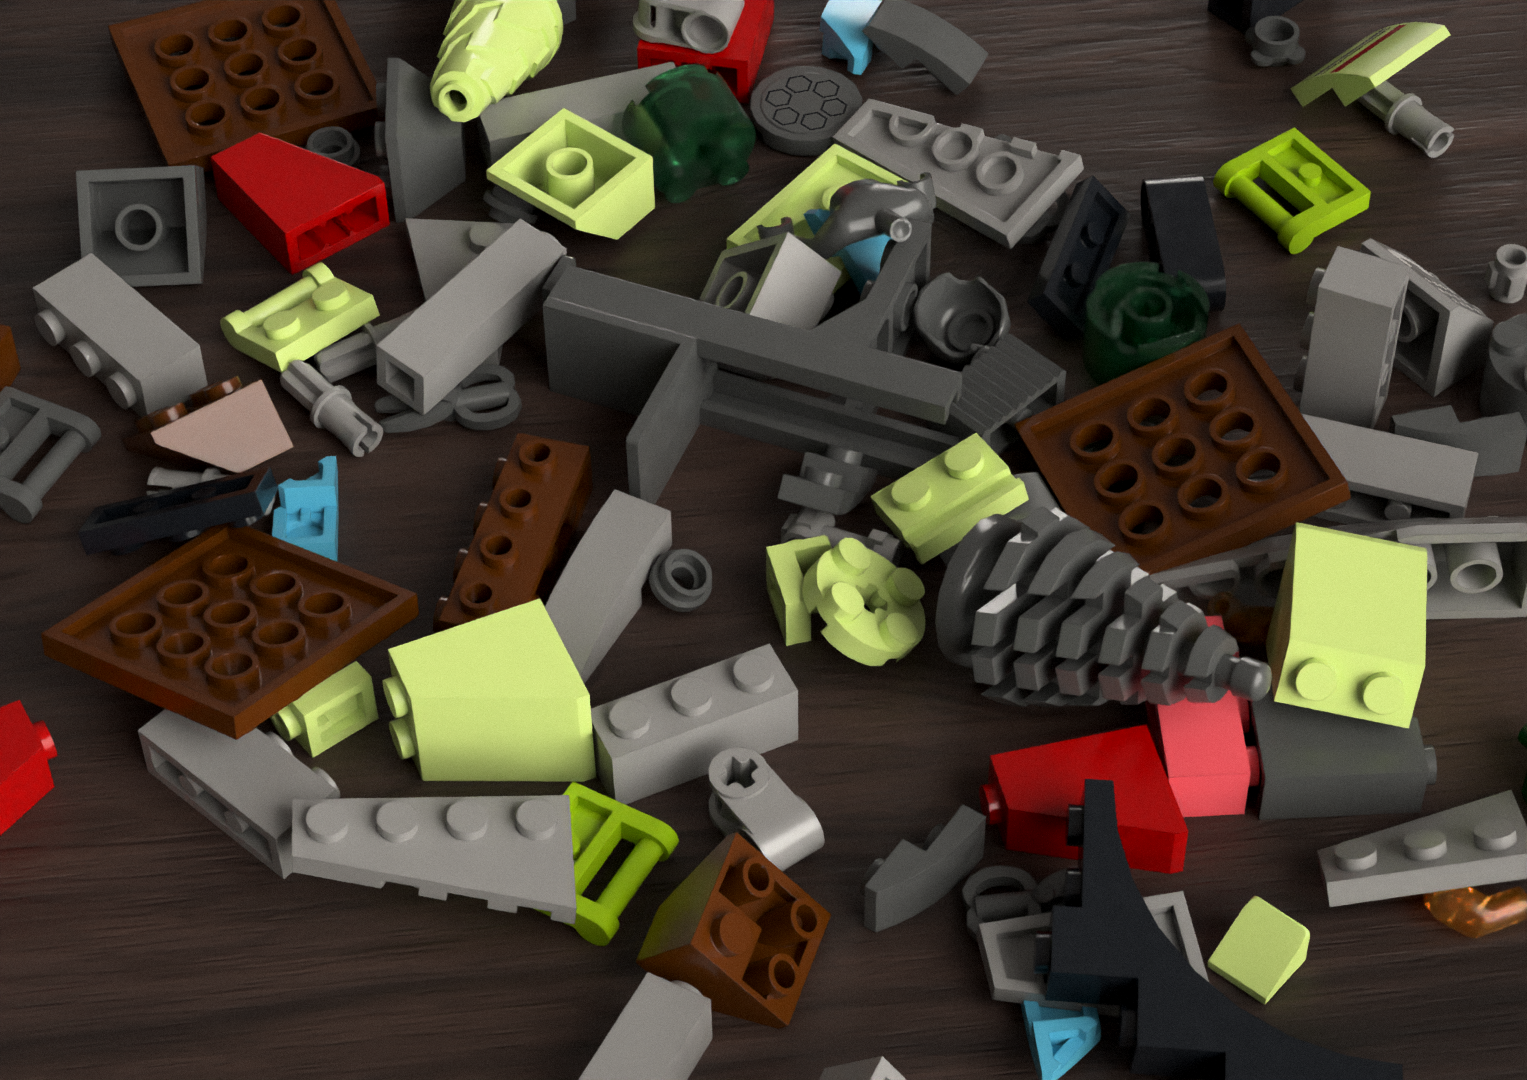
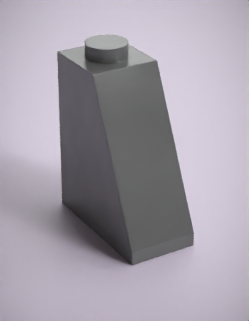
(1335, 763)

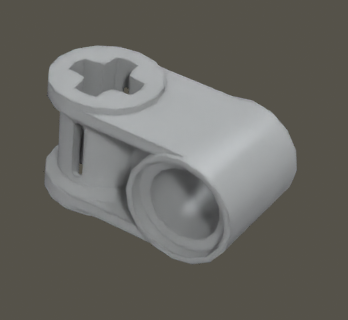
(688, 23)
(761, 808)

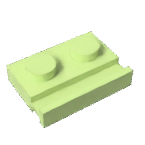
(948, 497)

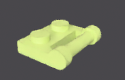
(300, 319)

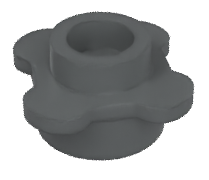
(1275, 42)

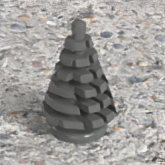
(1070, 622)

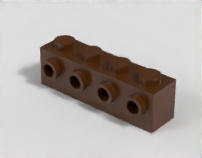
(520, 531)

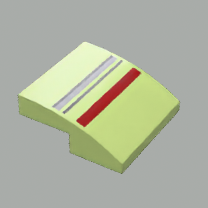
(1370, 61)

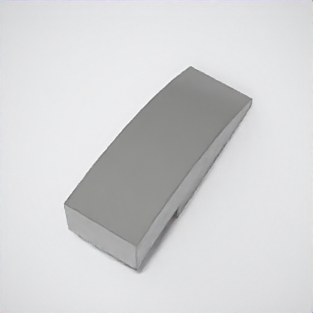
(605, 577)

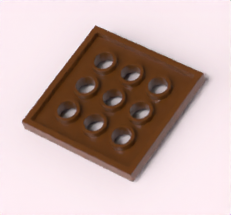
(284, 84)
(1168, 387)
(230, 627)

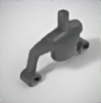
(865, 212)

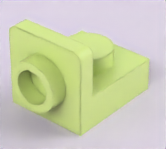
(784, 577)
(329, 710)

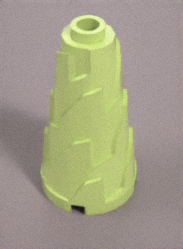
(491, 52)

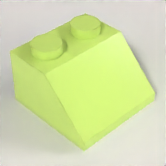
(580, 176)

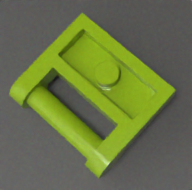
(1304, 178)
(596, 830)

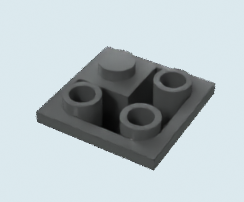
(418, 141)

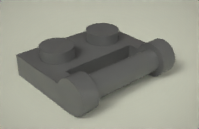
(23, 429)

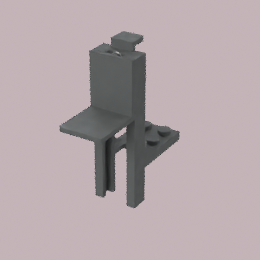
(659, 352)

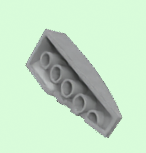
(1471, 566)

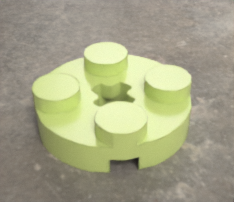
(857, 576)

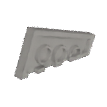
(975, 177)
(473, 847)

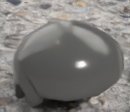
(959, 317)

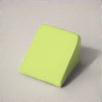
(1261, 950)

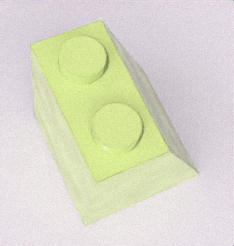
(1350, 626)
(492, 702)

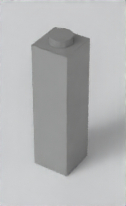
(595, 100)
(468, 317)
(656, 1034)

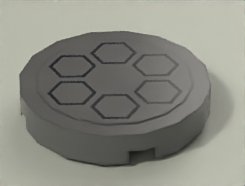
(803, 108)

